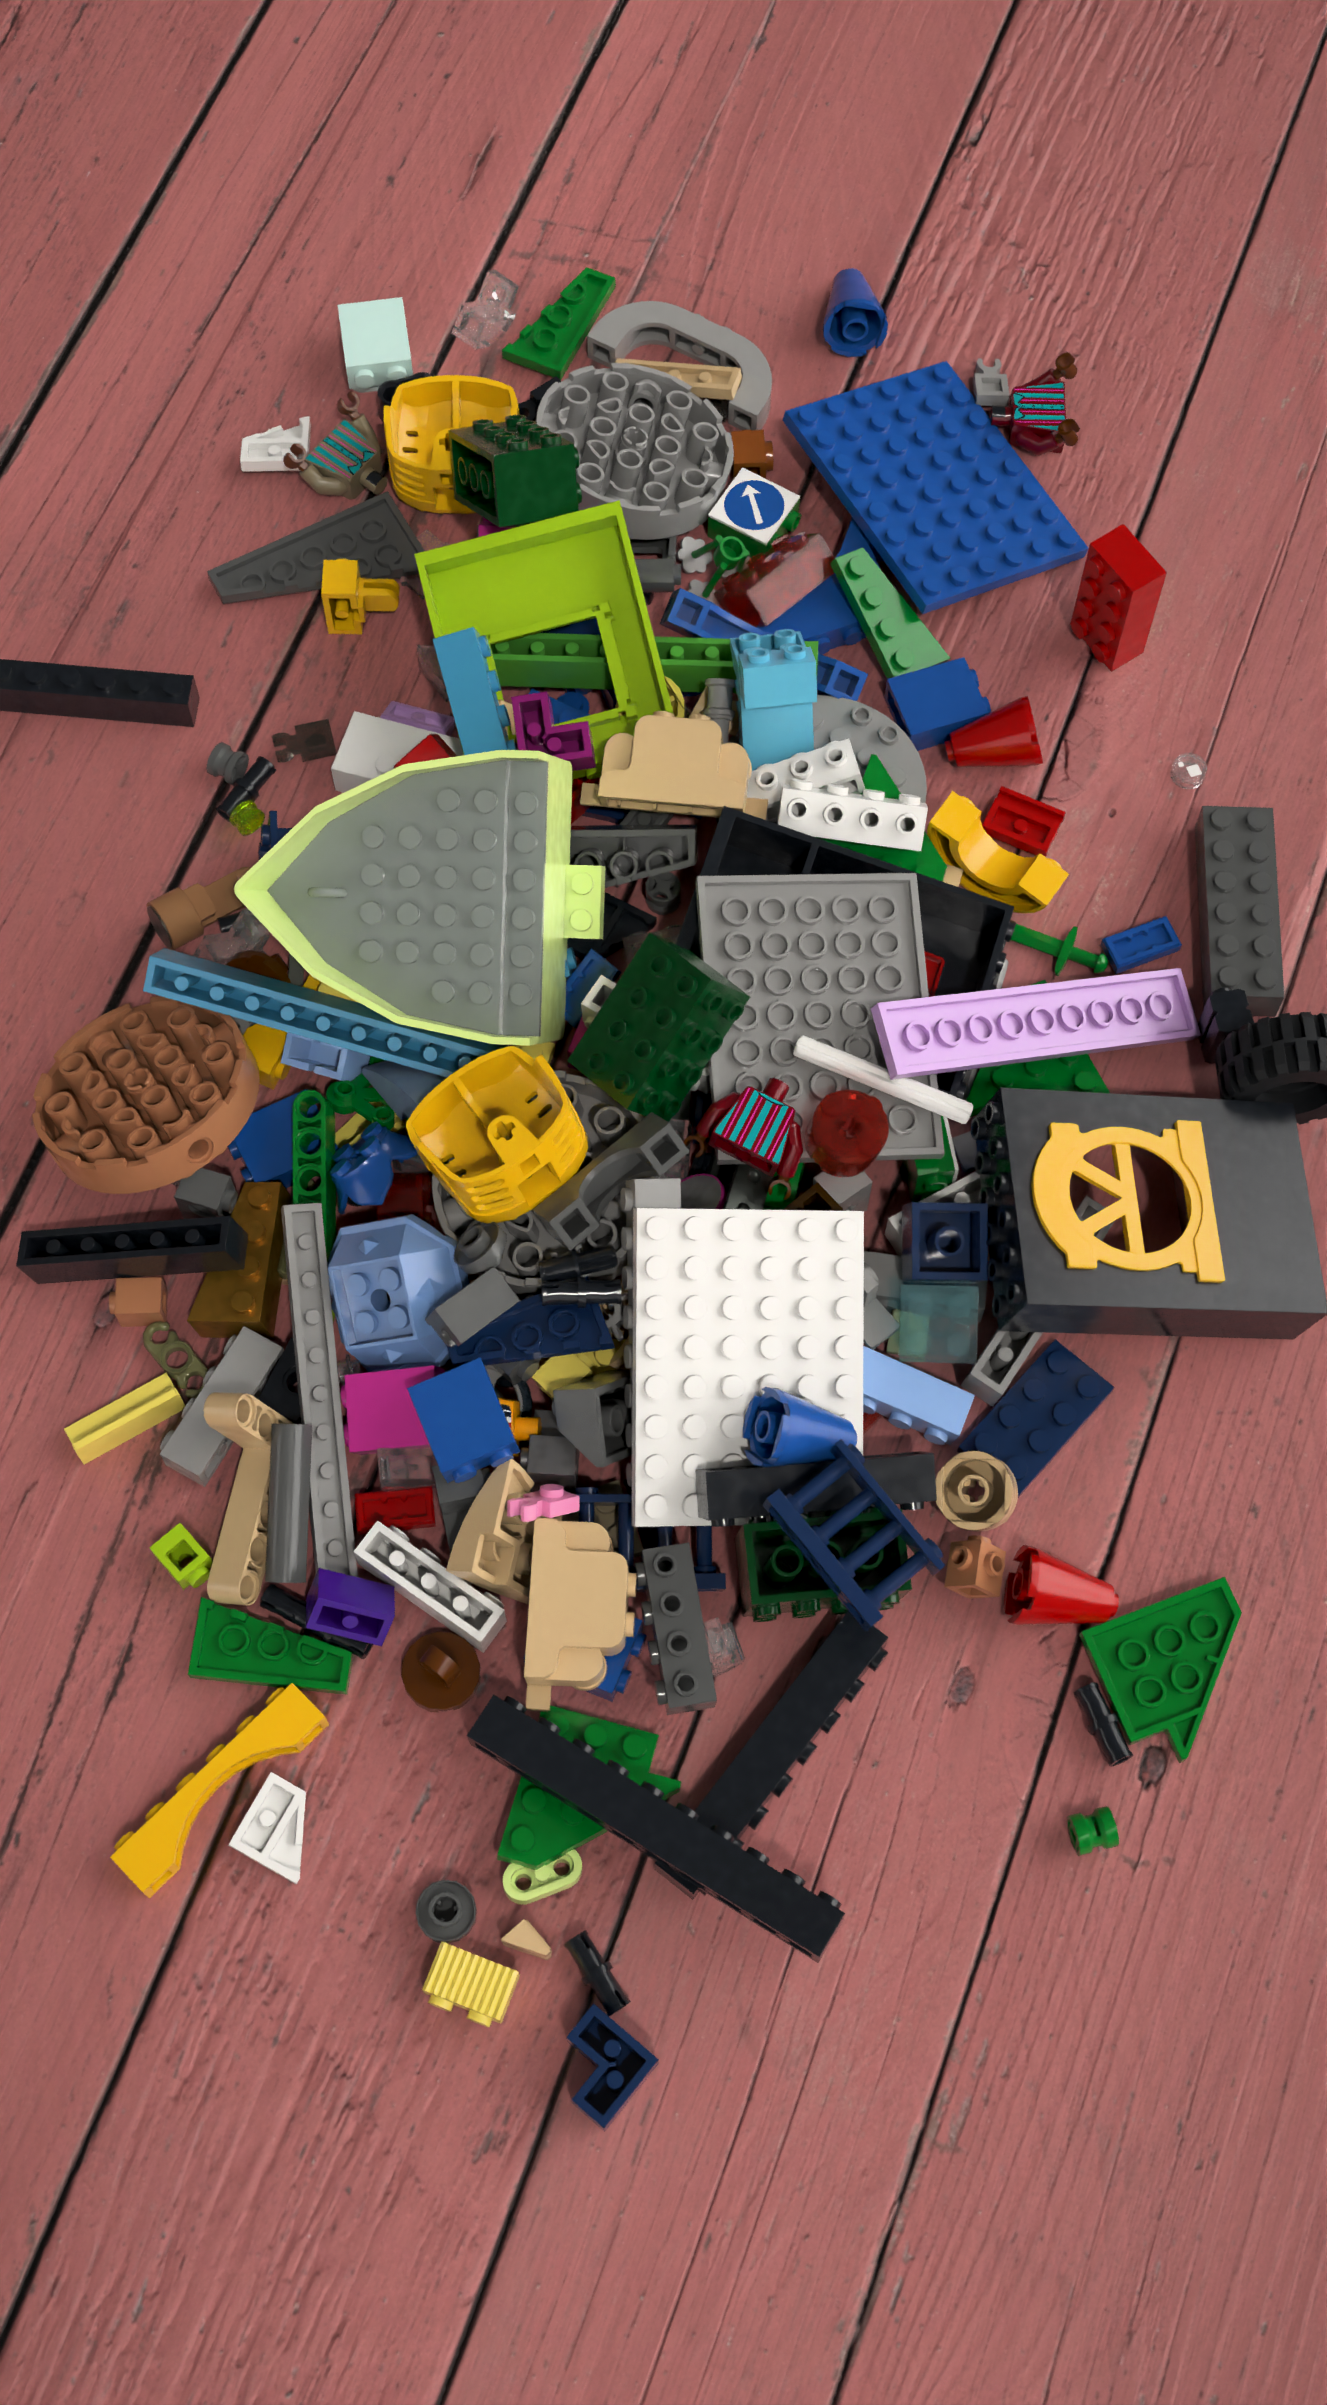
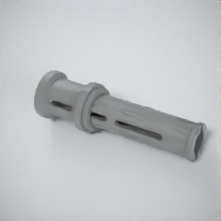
(720, 703)

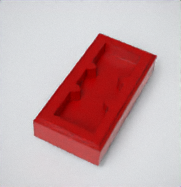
(400, 1508)

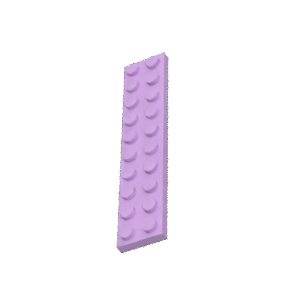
(1033, 1022)

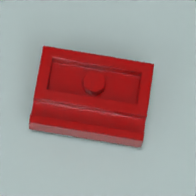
(1023, 822)

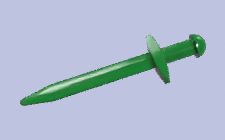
(1062, 949)

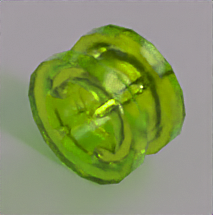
(247, 818)

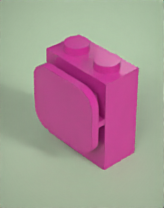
(382, 1410)

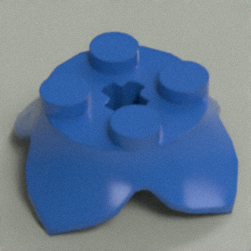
(365, 1168)

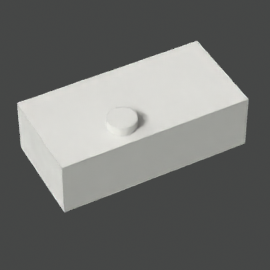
(374, 747)

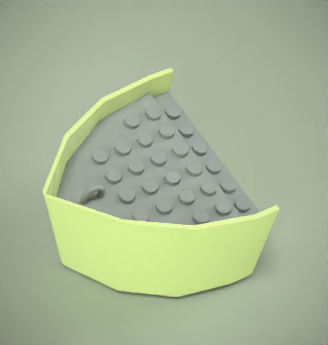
(439, 895)

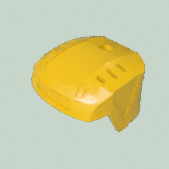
(429, 410)
(497, 1136)

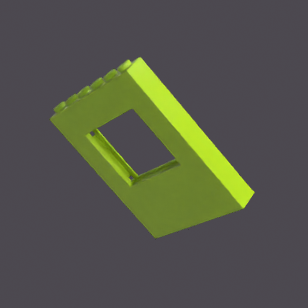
(549, 579)

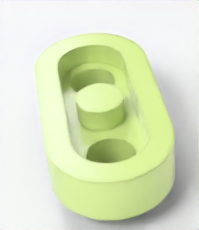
(543, 1880)

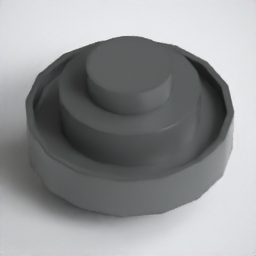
(480, 1248)
(446, 1911)

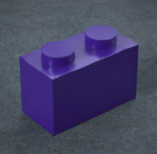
(350, 1607)

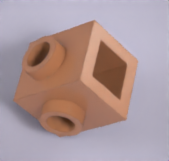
(975, 1568)

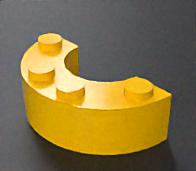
(987, 867)

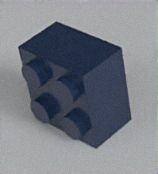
(944, 1242)

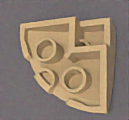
(491, 1546)

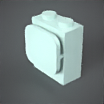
(375, 343)

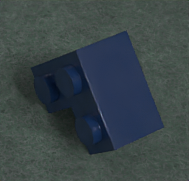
(620, 2066)

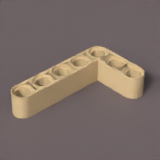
(241, 1548)

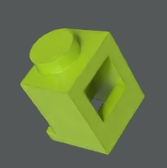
(180, 1545)

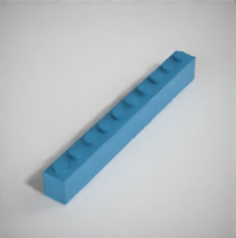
(475, 703)
(306, 1013)

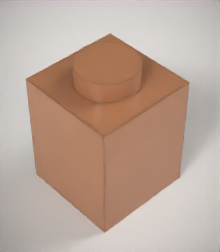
(139, 1301)

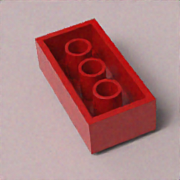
(1117, 597)

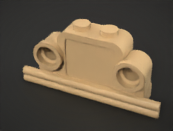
(674, 769)
(574, 1608)

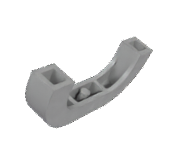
(695, 337)

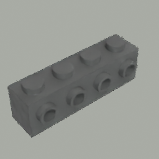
(677, 1629)

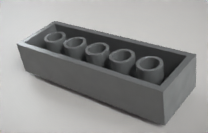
(1239, 905)

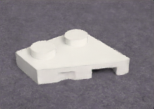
(267, 449)
(274, 1828)

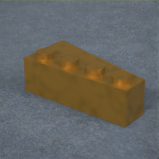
(249, 1295)

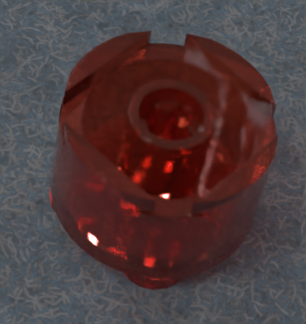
(827, 1136)
(408, 1195)

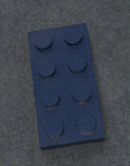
(1039, 1414)

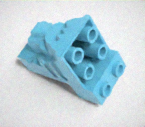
(774, 695)

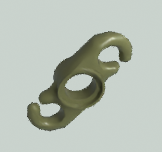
(162, 1351)

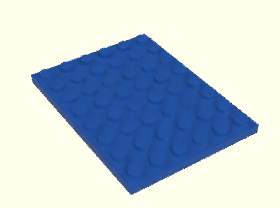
(934, 486)

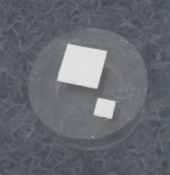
(1188, 771)

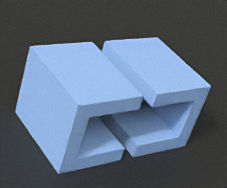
(321, 1057)

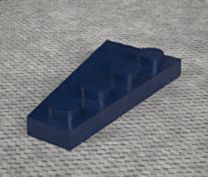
(535, 1333)

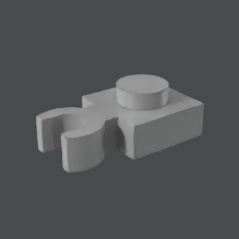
(989, 385)

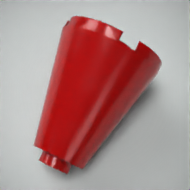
(997, 739)
(1055, 1592)

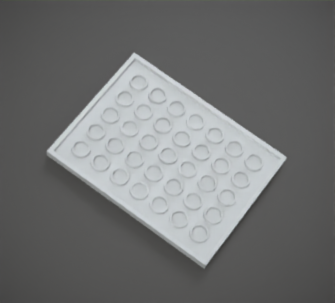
(716, 1318)

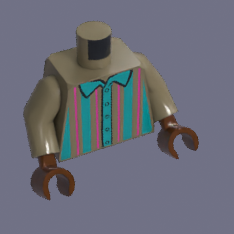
(344, 459)

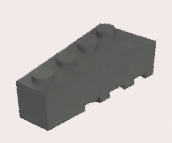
(634, 850)

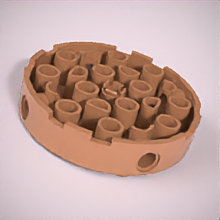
(146, 1096)

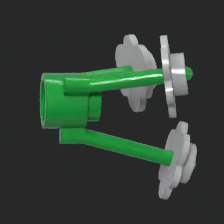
(728, 556)

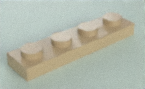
(706, 380)

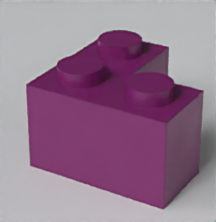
(538, 733)

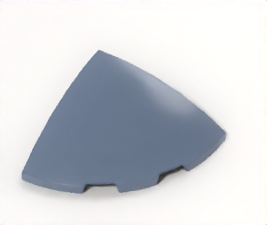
(401, 1085)

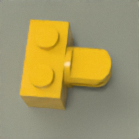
(349, 596)

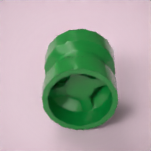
(1092, 1830)

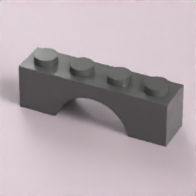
(640, 1153)

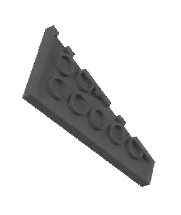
(366, 532)

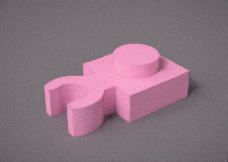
(547, 1502)

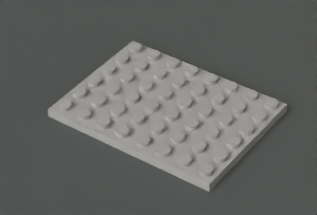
(814, 966)

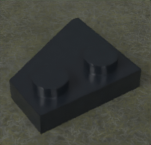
(619, 922)

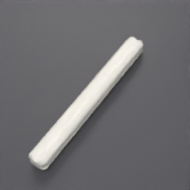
(879, 1078)

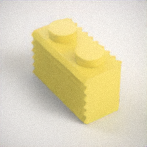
(471, 1984)

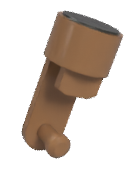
(184, 913)

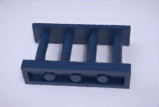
(840, 1572)
(705, 1573)

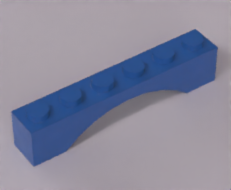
(703, 619)

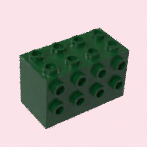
(514, 471)
(658, 1028)
(781, 1580)

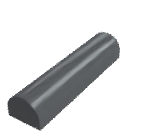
(288, 1503)

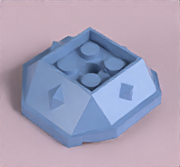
(416, 1271)

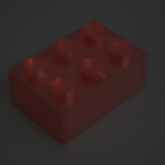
(776, 578)

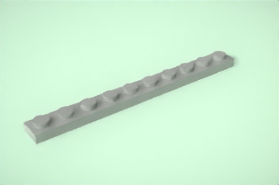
(319, 1387)

